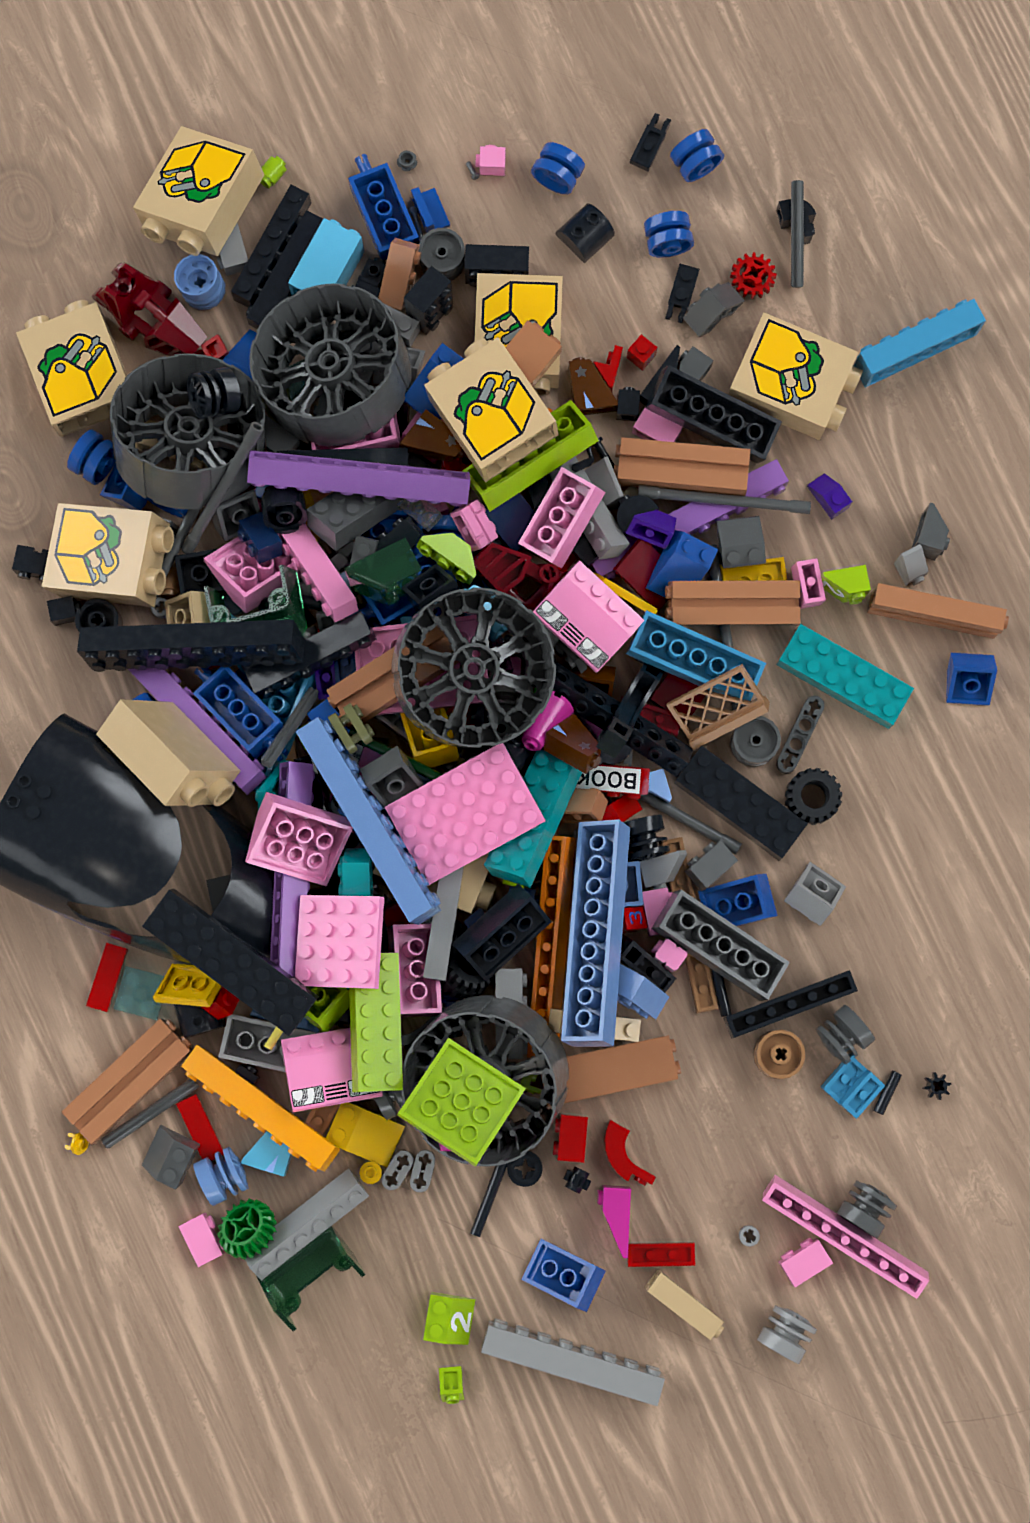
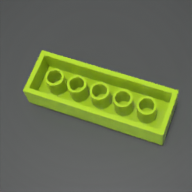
(574, 437)
(377, 1031)

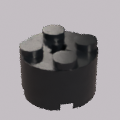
(283, 509)
(97, 609)

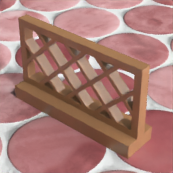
(727, 722)

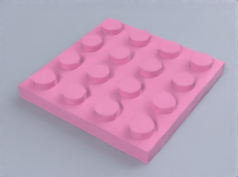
(339, 941)

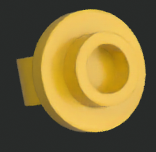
(78, 1143)
(370, 1172)

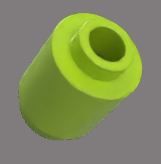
(273, 171)

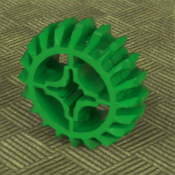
(247, 1229)

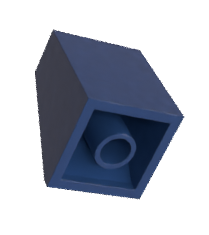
(511, 521)

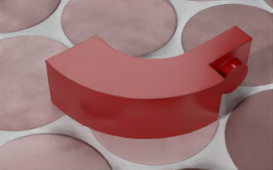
(614, 1145)

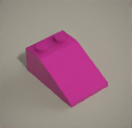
(616, 1209)

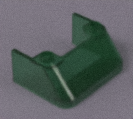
(384, 573)
(284, 603)
(303, 1268)

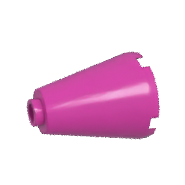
(553, 714)

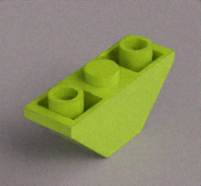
(450, 554)

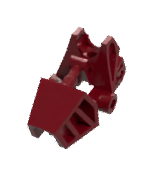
(131, 292)
(505, 568)

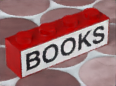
(617, 780)

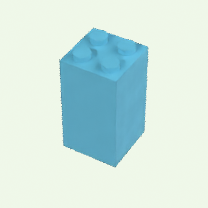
(329, 257)

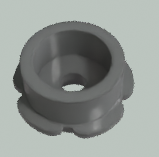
(407, 155)

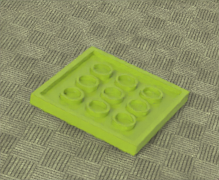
(461, 1102)

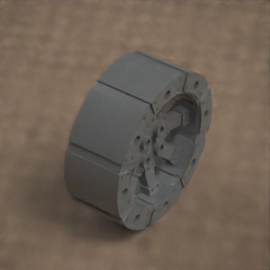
(307, 317)
(156, 390)
(537, 656)
(517, 1022)

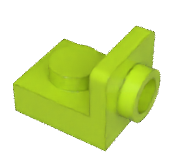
(525, 1082)
(451, 1384)

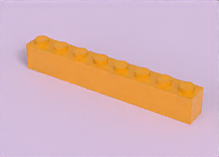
(261, 1108)

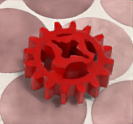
(756, 267)

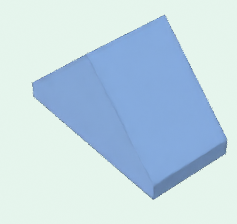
(659, 786)

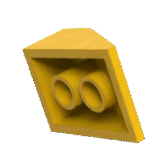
(425, 748)
(365, 1133)

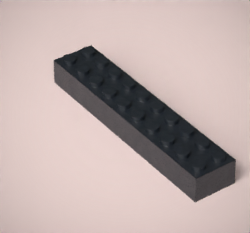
(191, 645)

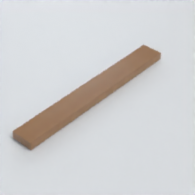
(698, 973)

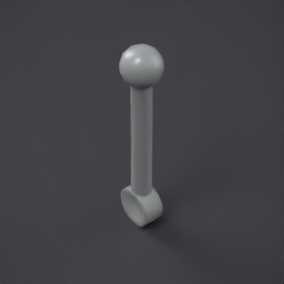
(413, 210)

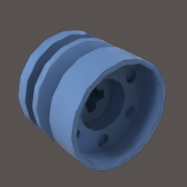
(192, 274)
(223, 1175)

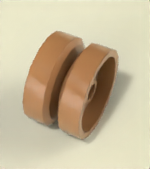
(792, 1054)

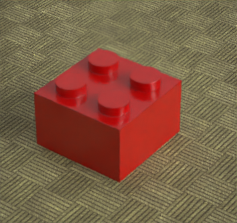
(571, 1138)

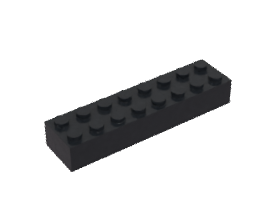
(230, 961)

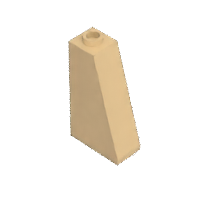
(684, 1305)

